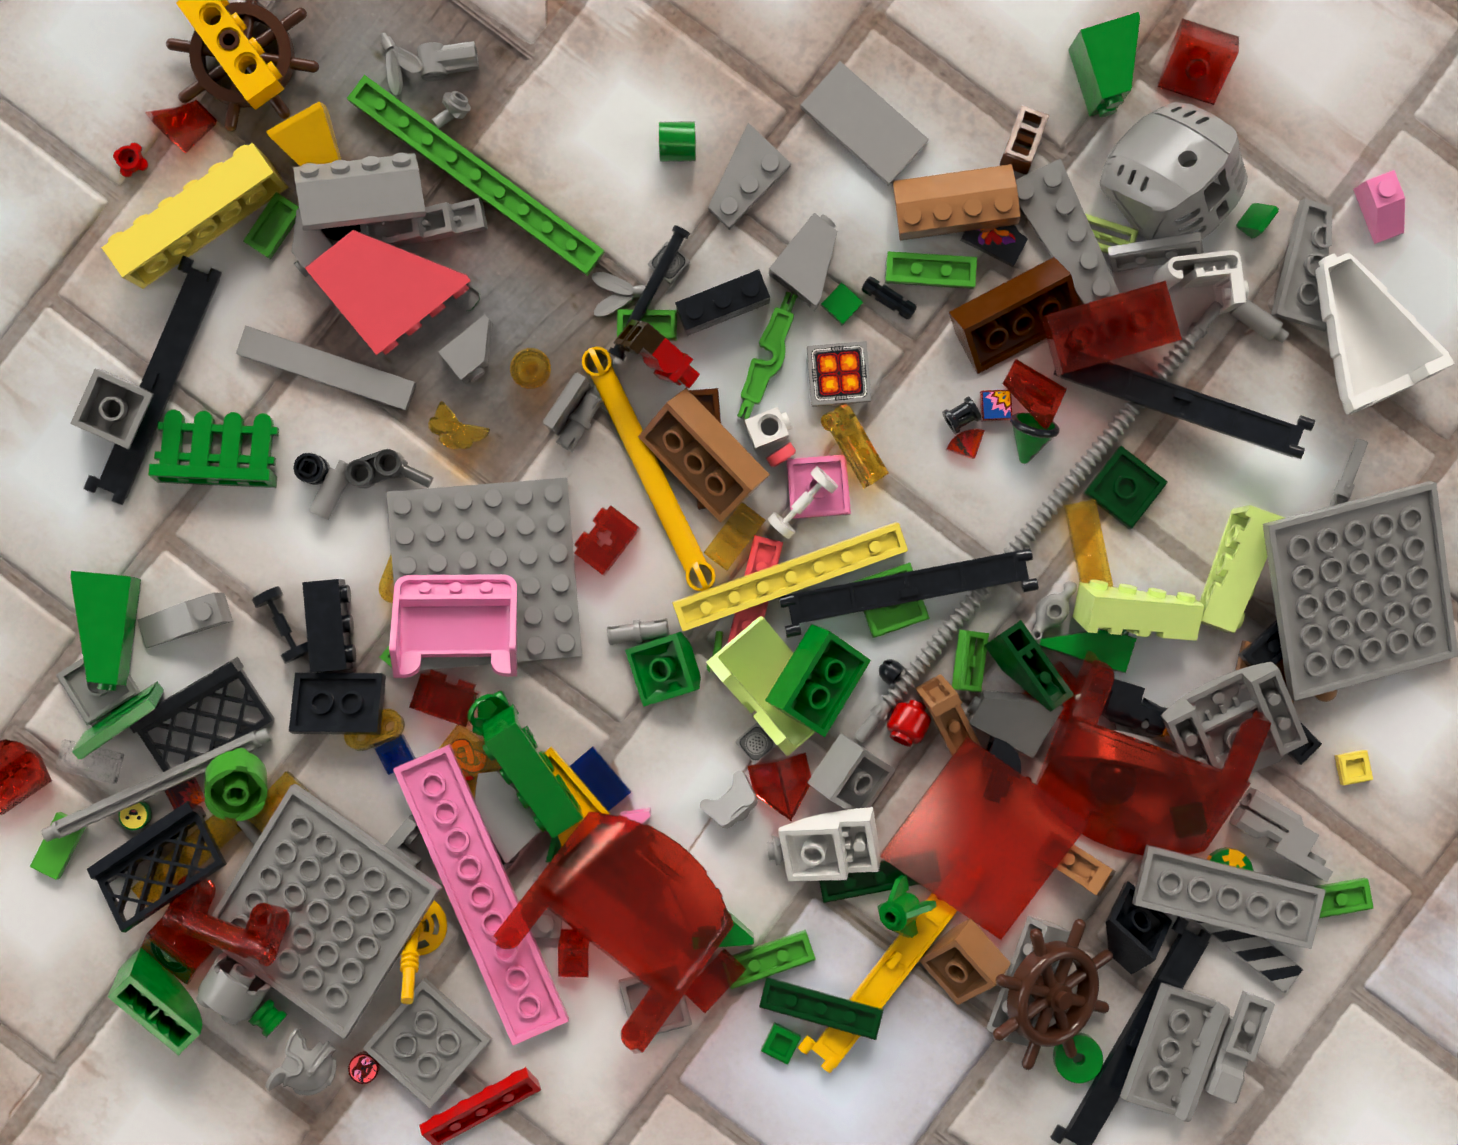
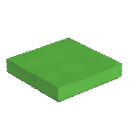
(897, 616)

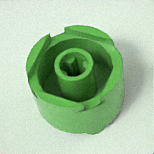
(235, 785)

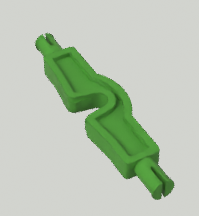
(772, 341)

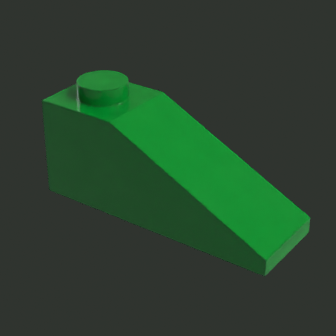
(1108, 647)

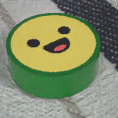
(135, 816)

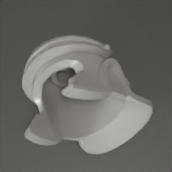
(304, 1068)

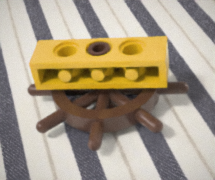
(226, 33)

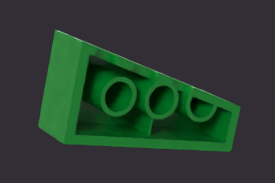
(530, 773)

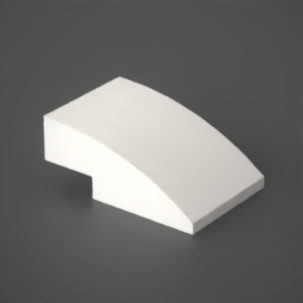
(831, 845)

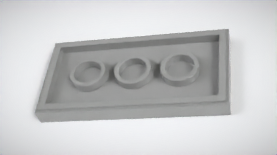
(864, 123)

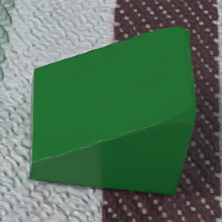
(1257, 219)

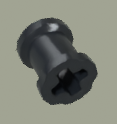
(961, 415)

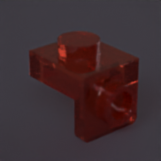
(573, 954)

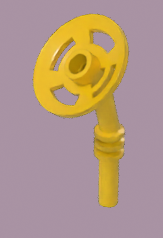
(410, 954)

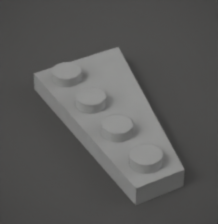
(1309, 243)

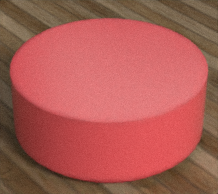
(781, 455)

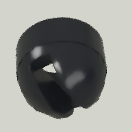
(890, 671)

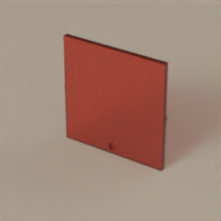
(984, 838)

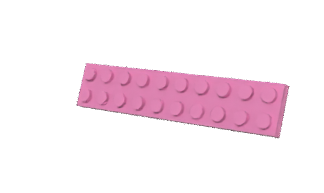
(479, 892)

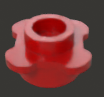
(122, 156)

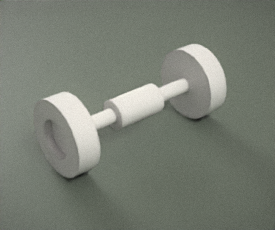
(801, 504)

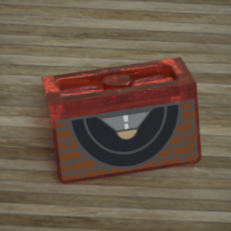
(176, 951)

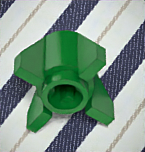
(903, 909)

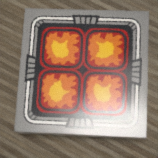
(839, 373)

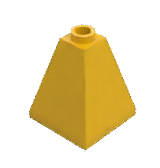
(307, 136)

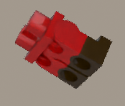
(657, 353)

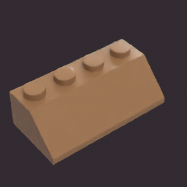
(956, 202)
(703, 454)

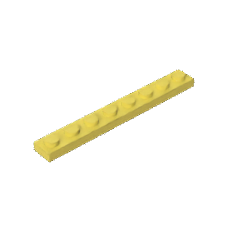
(789, 576)

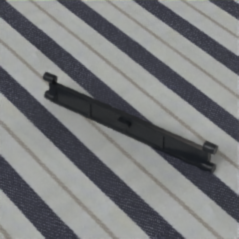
(160, 377)
(1195, 407)
(908, 587)
(1110, 1081)

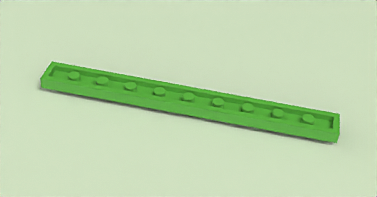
(475, 175)

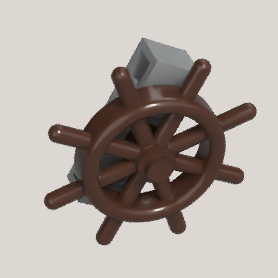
(1040, 987)

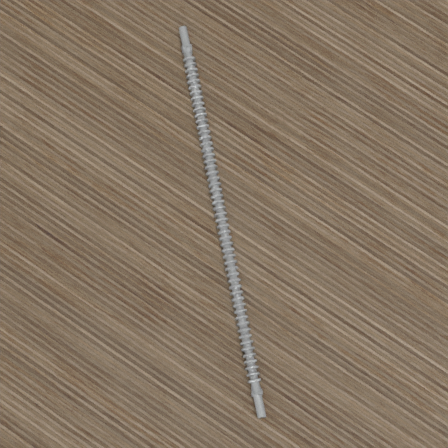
(880, 712)

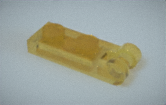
(854, 444)

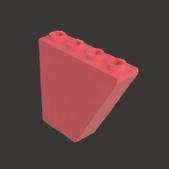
(384, 287)

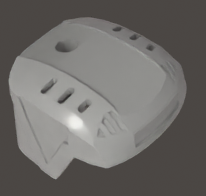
(1155, 152)

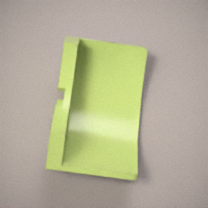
(750, 670)

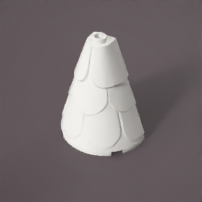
(1372, 336)

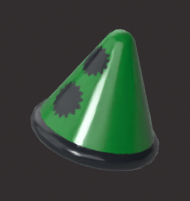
(1030, 435)

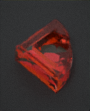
(966, 443)

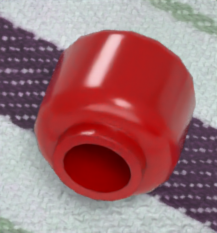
(908, 723)

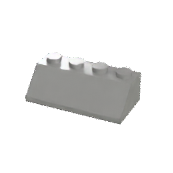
(359, 191)

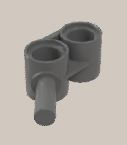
(377, 472)

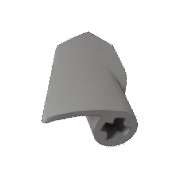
(504, 815)

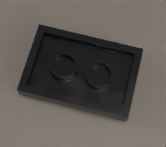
(337, 703)

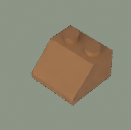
(965, 962)

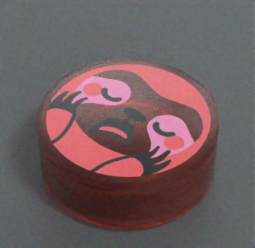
(363, 1068)

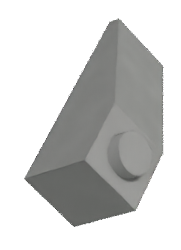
(185, 619)

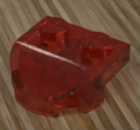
(20, 773)

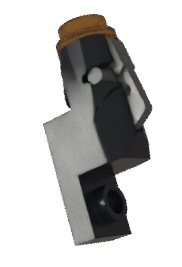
(1133, 714)

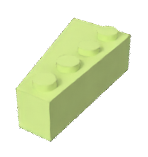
(1236, 568)
(1137, 611)

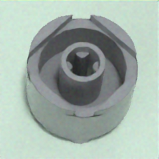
(231, 990)

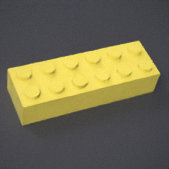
(194, 216)

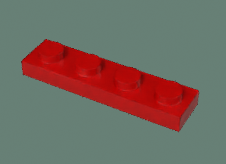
(480, 1107)

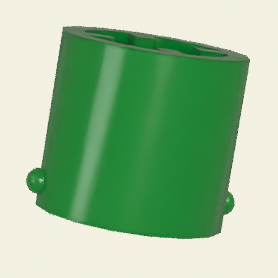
(677, 141)

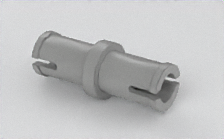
(579, 421)
(638, 631)

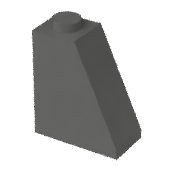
(1013, 718)

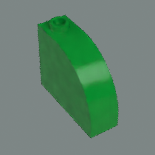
(157, 1001)

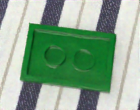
(103, 732)

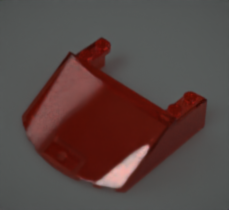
(1137, 789)
(637, 903)

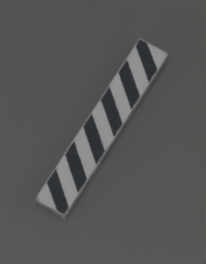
(1258, 954)

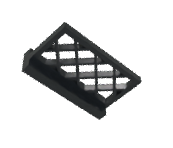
(195, 694)
(152, 842)

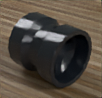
(315, 471)

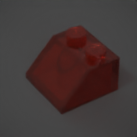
(1198, 61)

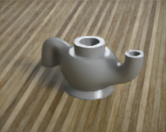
(1052, 610)

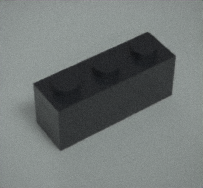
(723, 302)
(328, 625)

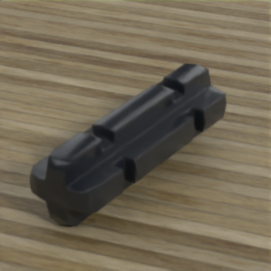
(889, 297)

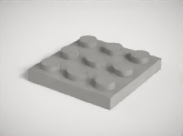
(427, 1043)

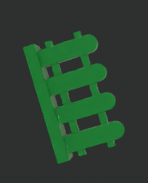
(229, 459)

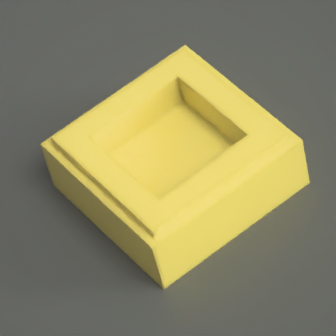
(1353, 767)

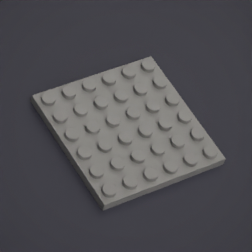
(496, 530)
(1361, 590)
(346, 906)

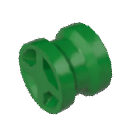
(267, 1018)

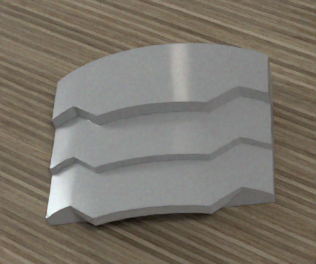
(1210, 716)

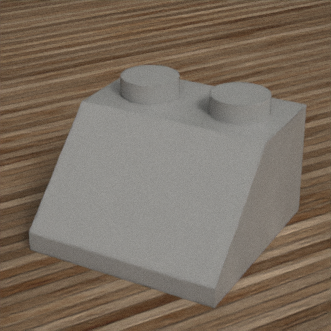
(112, 408)
(850, 775)

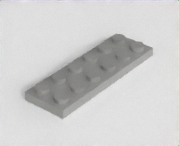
(1228, 896)

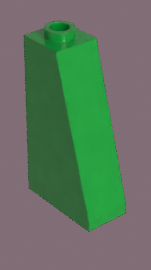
(106, 624)

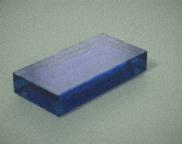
(600, 778)

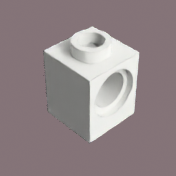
(761, 440)

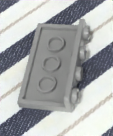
(1175, 1052)

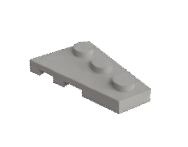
(747, 177)

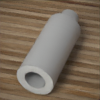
(1260, 321)
(330, 491)

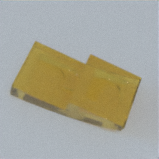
(734, 536)

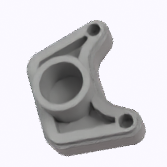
(733, 805)

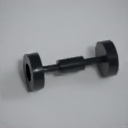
(281, 623)

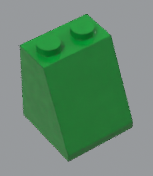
(1106, 62)

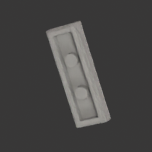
(1153, 252)

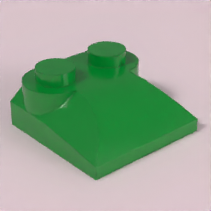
(664, 668)

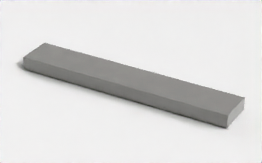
(326, 368)

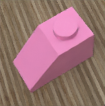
(1382, 206)

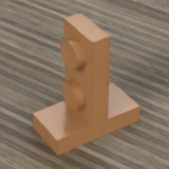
(946, 712)
(1086, 870)

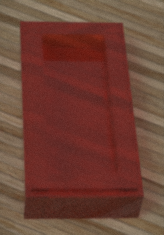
(715, 980)

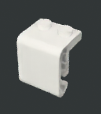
(1215, 268)

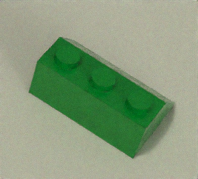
(818, 680)

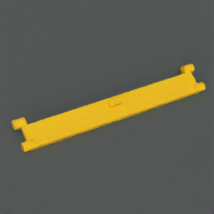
(883, 980)

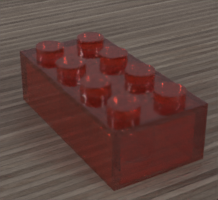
(1111, 328)

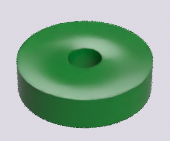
(1085, 1069)

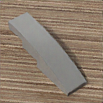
(440, 222)

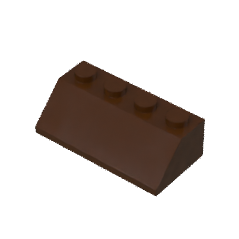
(1011, 314)

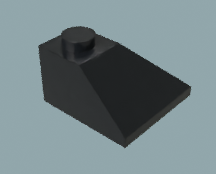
(1135, 931)

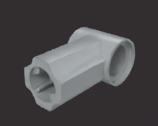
(445, 59)

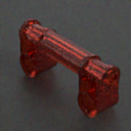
(196, 923)

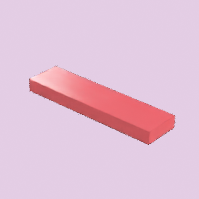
(763, 554)

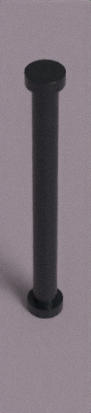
(654, 282)

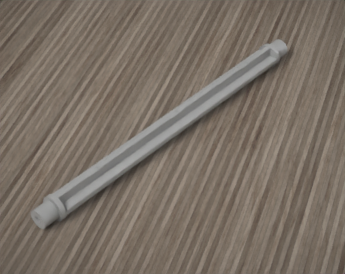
(149, 787)

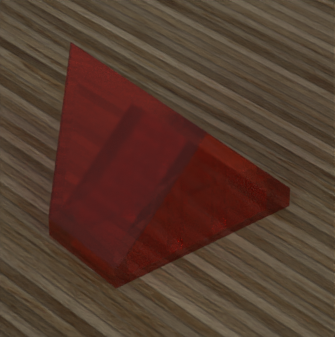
(184, 124)
(781, 782)

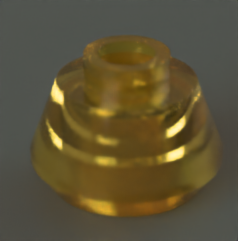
(527, 360)

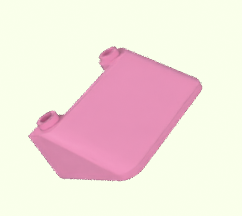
(454, 620)

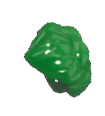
(488, 707)

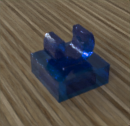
(395, 753)

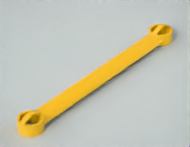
(648, 468)

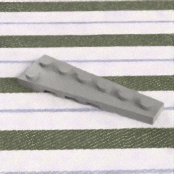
(1061, 224)

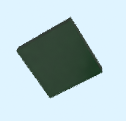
(1125, 487)

